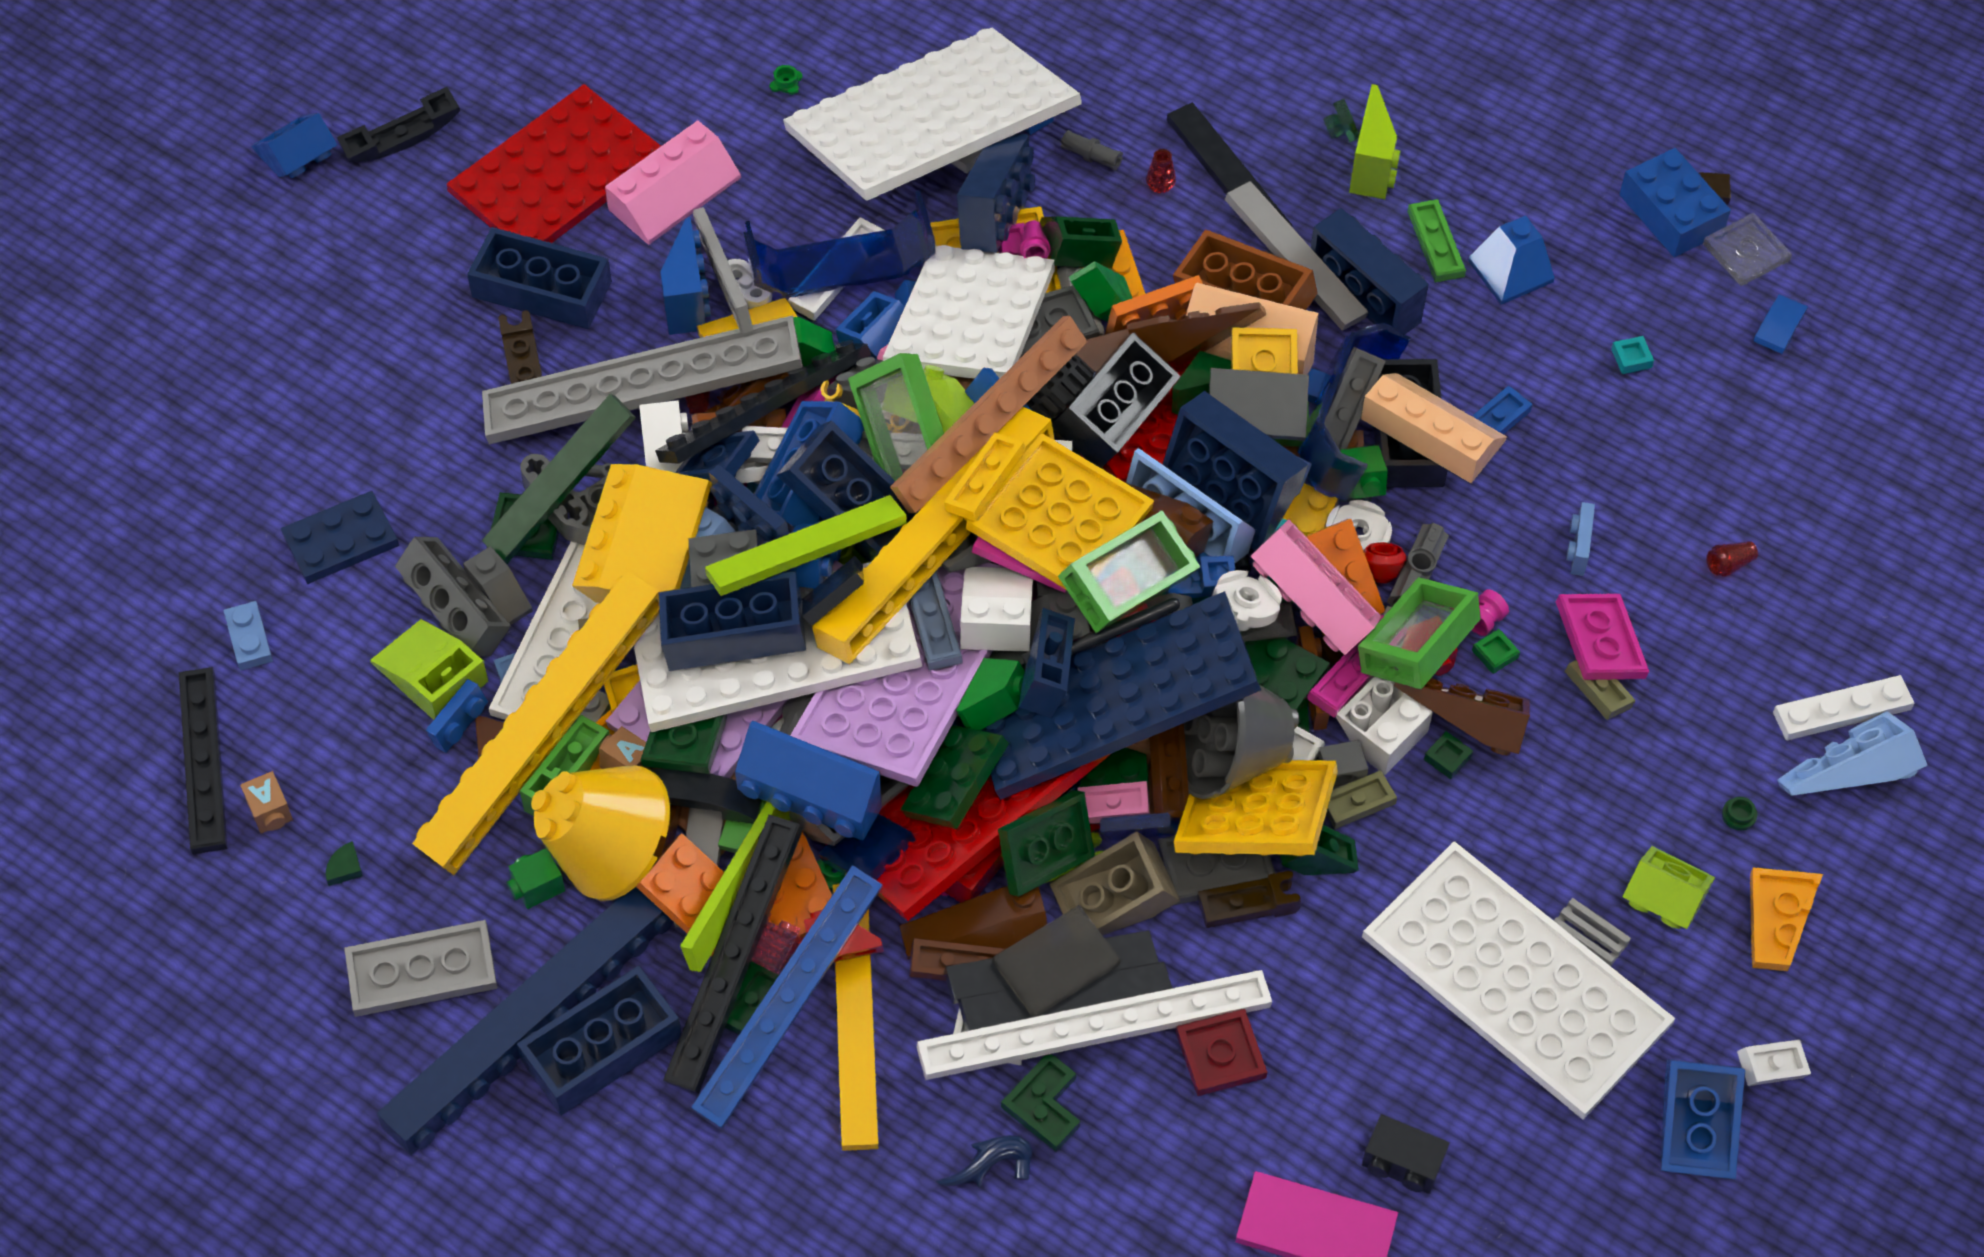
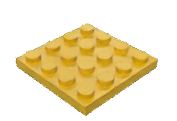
(1057, 509)
(1264, 816)

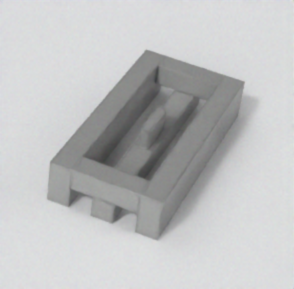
(1594, 928)

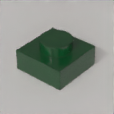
(1448, 755)

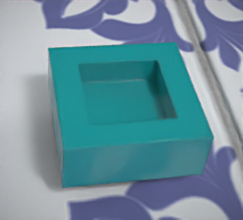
(1632, 355)

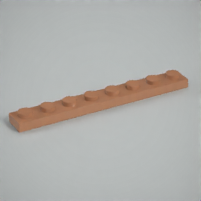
(988, 415)

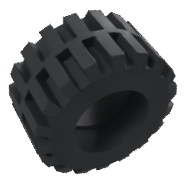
(1061, 388)

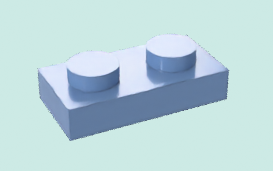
(1579, 549)
(248, 635)

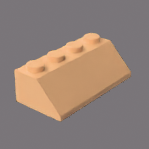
(1278, 315)
(1431, 426)

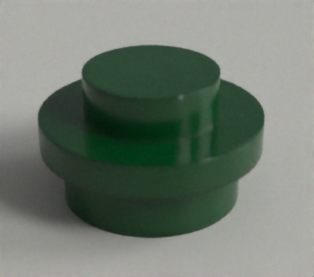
(1739, 813)

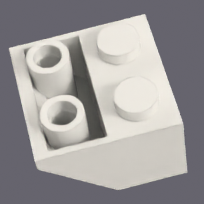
(1384, 722)

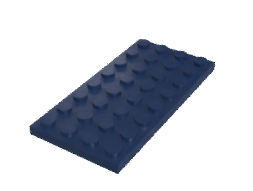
(1130, 693)

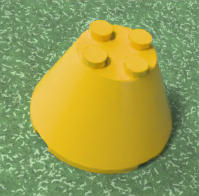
(603, 826)

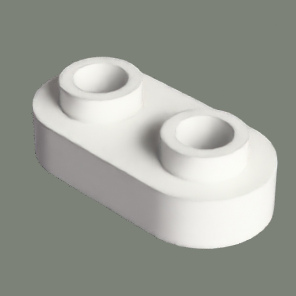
(742, 270)

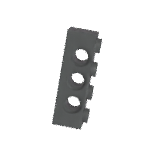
(452, 595)

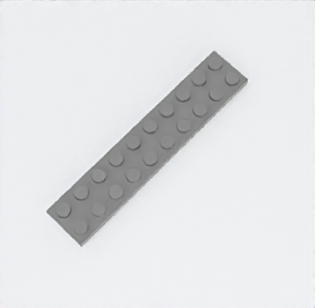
(641, 379)

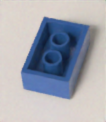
(1674, 201)

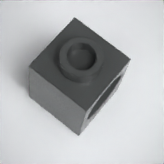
(1349, 760)

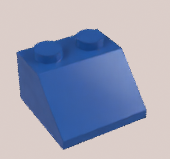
(296, 145)

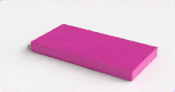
(1312, 1222)

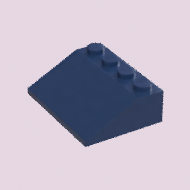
(1234, 464)

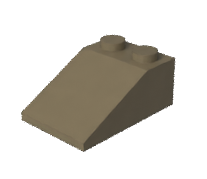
(1118, 885)

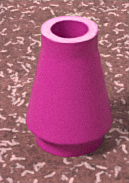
(1034, 241)

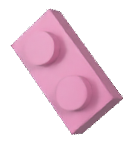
(1116, 800)

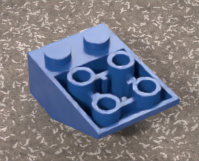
(683, 284)

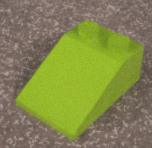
(1375, 151)
(947, 395)

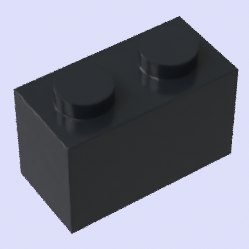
(1405, 1154)

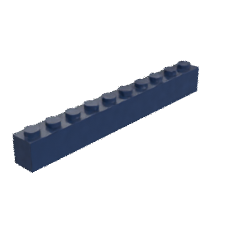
(491, 1045)

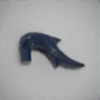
(990, 1153)

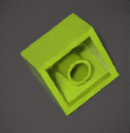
(1668, 888)

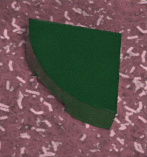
(343, 865)

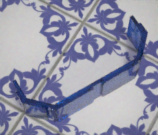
(843, 260)
(1331, 470)

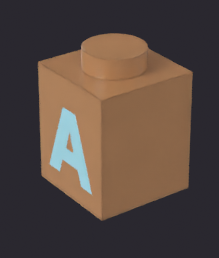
(621, 749)
(266, 802)

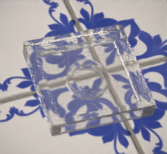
(1747, 249)

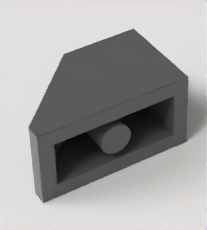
(498, 584)

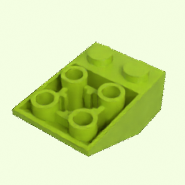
(429, 666)

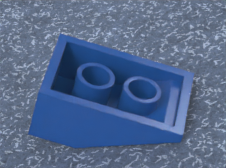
(1701, 1118)

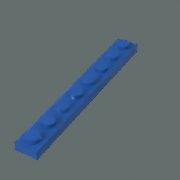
(787, 997)

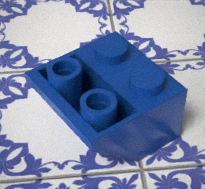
(872, 322)

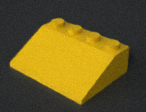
(642, 529)

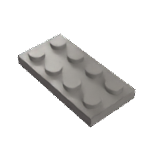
(420, 968)

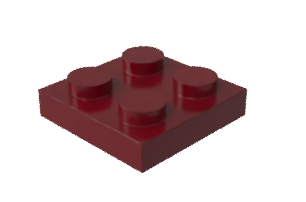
(1221, 1052)

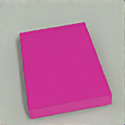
(1602, 636)

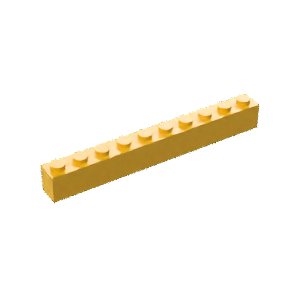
(909, 559)
(539, 722)

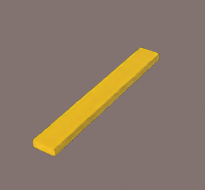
(856, 1051)

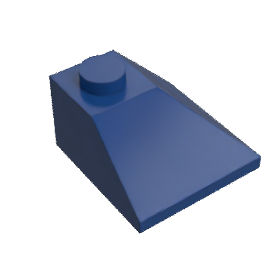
(1513, 261)

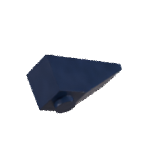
(1048, 664)

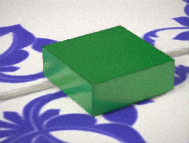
(1495, 651)

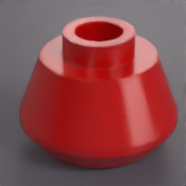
(1384, 560)

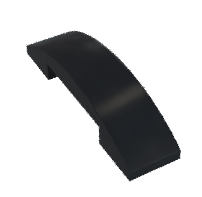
(402, 132)
(709, 793)

